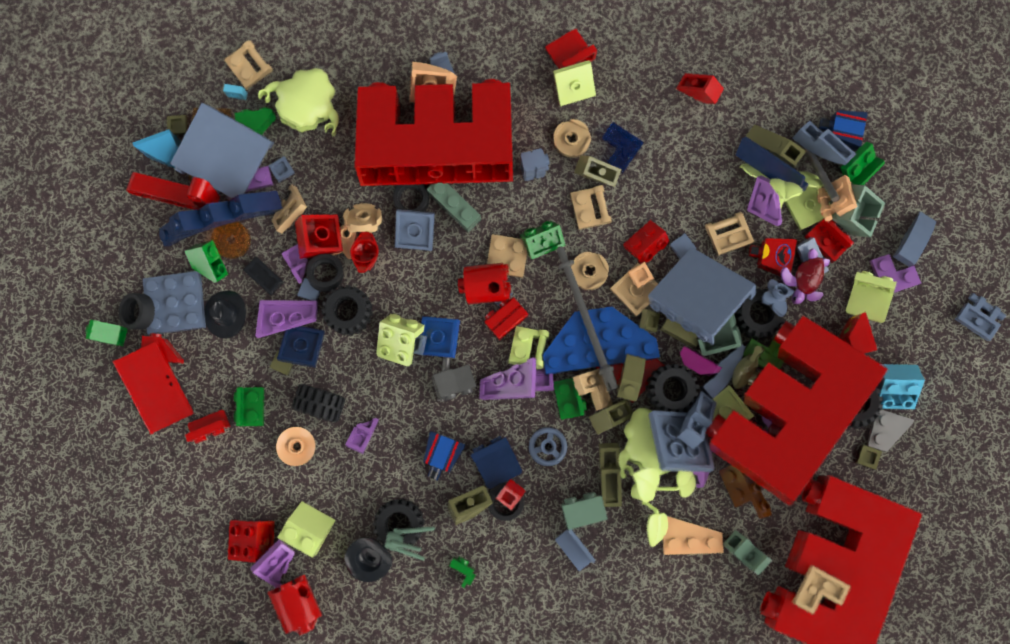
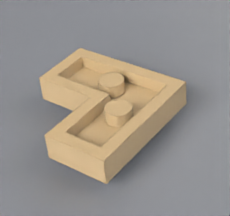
(593, 383)
(817, 585)

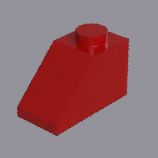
(701, 87)
(168, 350)

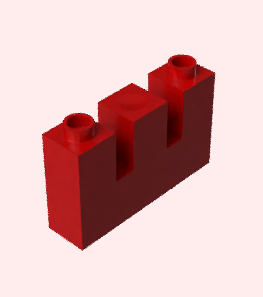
(435, 145)
(808, 418)
(867, 562)

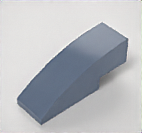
(823, 144)
(915, 240)
(721, 379)
(697, 420)

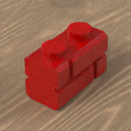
(505, 318)

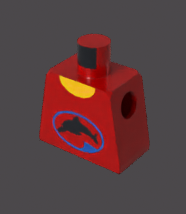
(774, 254)

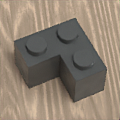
(452, 382)

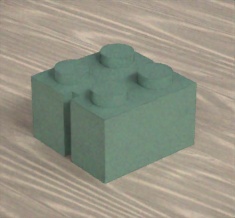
(868, 206)
(726, 339)
(583, 511)

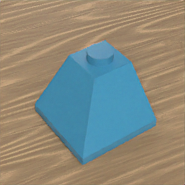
(159, 147)

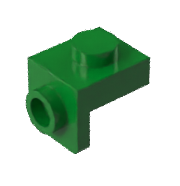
(462, 566)

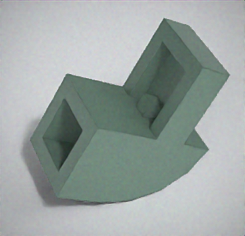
(747, 552)

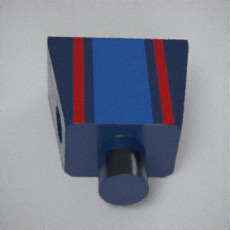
(847, 126)
(441, 454)

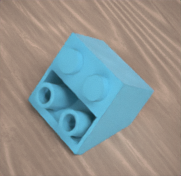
(900, 386)

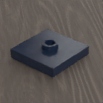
(301, 346)

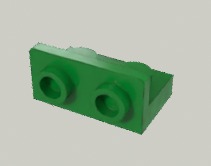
(862, 165)
(543, 239)
(568, 400)
(249, 406)

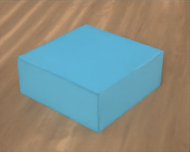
(235, 91)

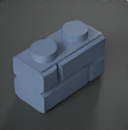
(534, 164)

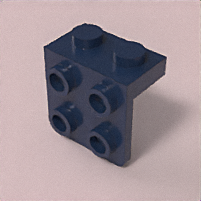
(496, 462)

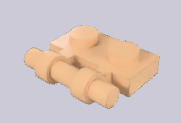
(843, 205)

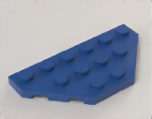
(617, 337)

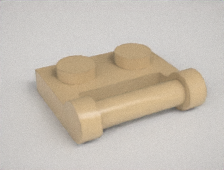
(243, 69)
(584, 208)
(732, 239)

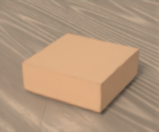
(640, 275)

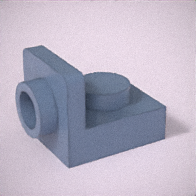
(441, 60)

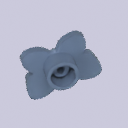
(776, 297)

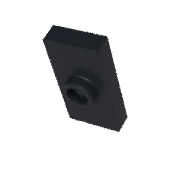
(263, 276)

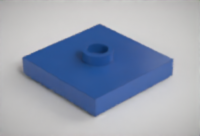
(441, 336)

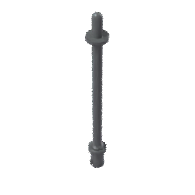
(606, 370)

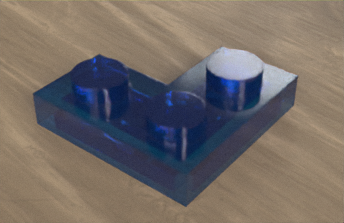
(625, 144)

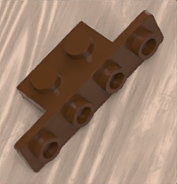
(744, 490)

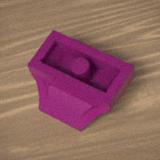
(698, 362)

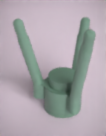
(395, 541)

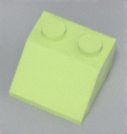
(306, 529)

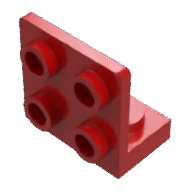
(570, 50)
(250, 539)

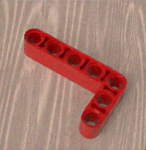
(190, 197)

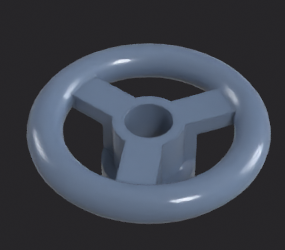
(534, 450)

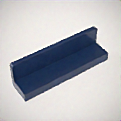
(768, 163)

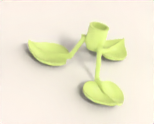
(785, 189)
(644, 489)

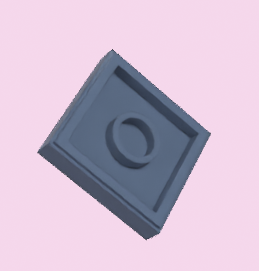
(414, 229)

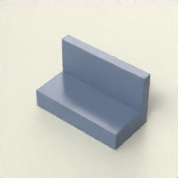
(574, 549)

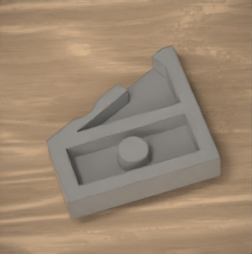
(887, 430)

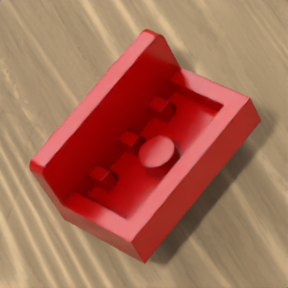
(830, 239)
(647, 242)
(209, 425)

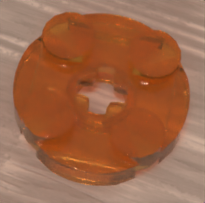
(237, 248)

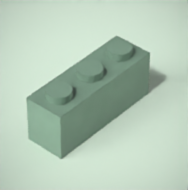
(454, 205)

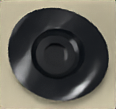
(225, 314)
(367, 560)

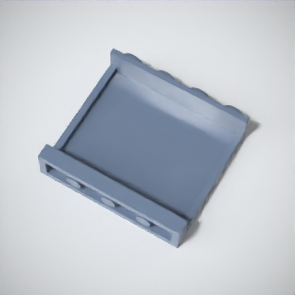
(221, 151)
(700, 294)

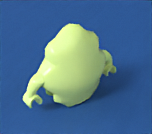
(304, 100)
(640, 445)

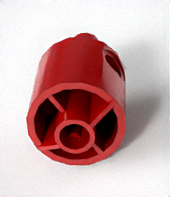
(480, 285)
(295, 606)

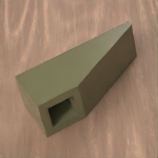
(777, 145)

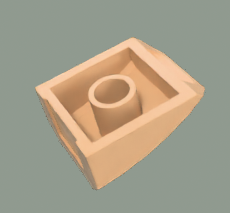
(429, 75)

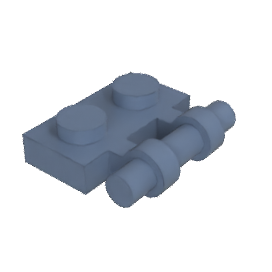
(977, 321)

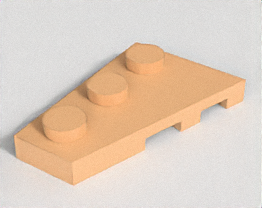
(690, 539)

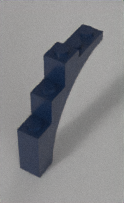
(216, 214)

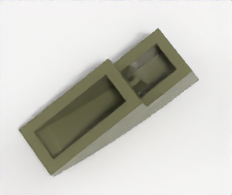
(610, 474)

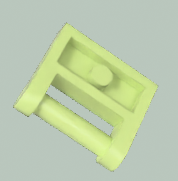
(522, 346)

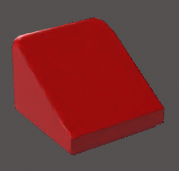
(510, 494)

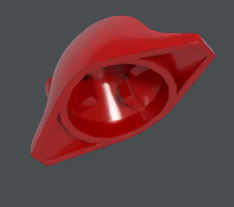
(364, 252)

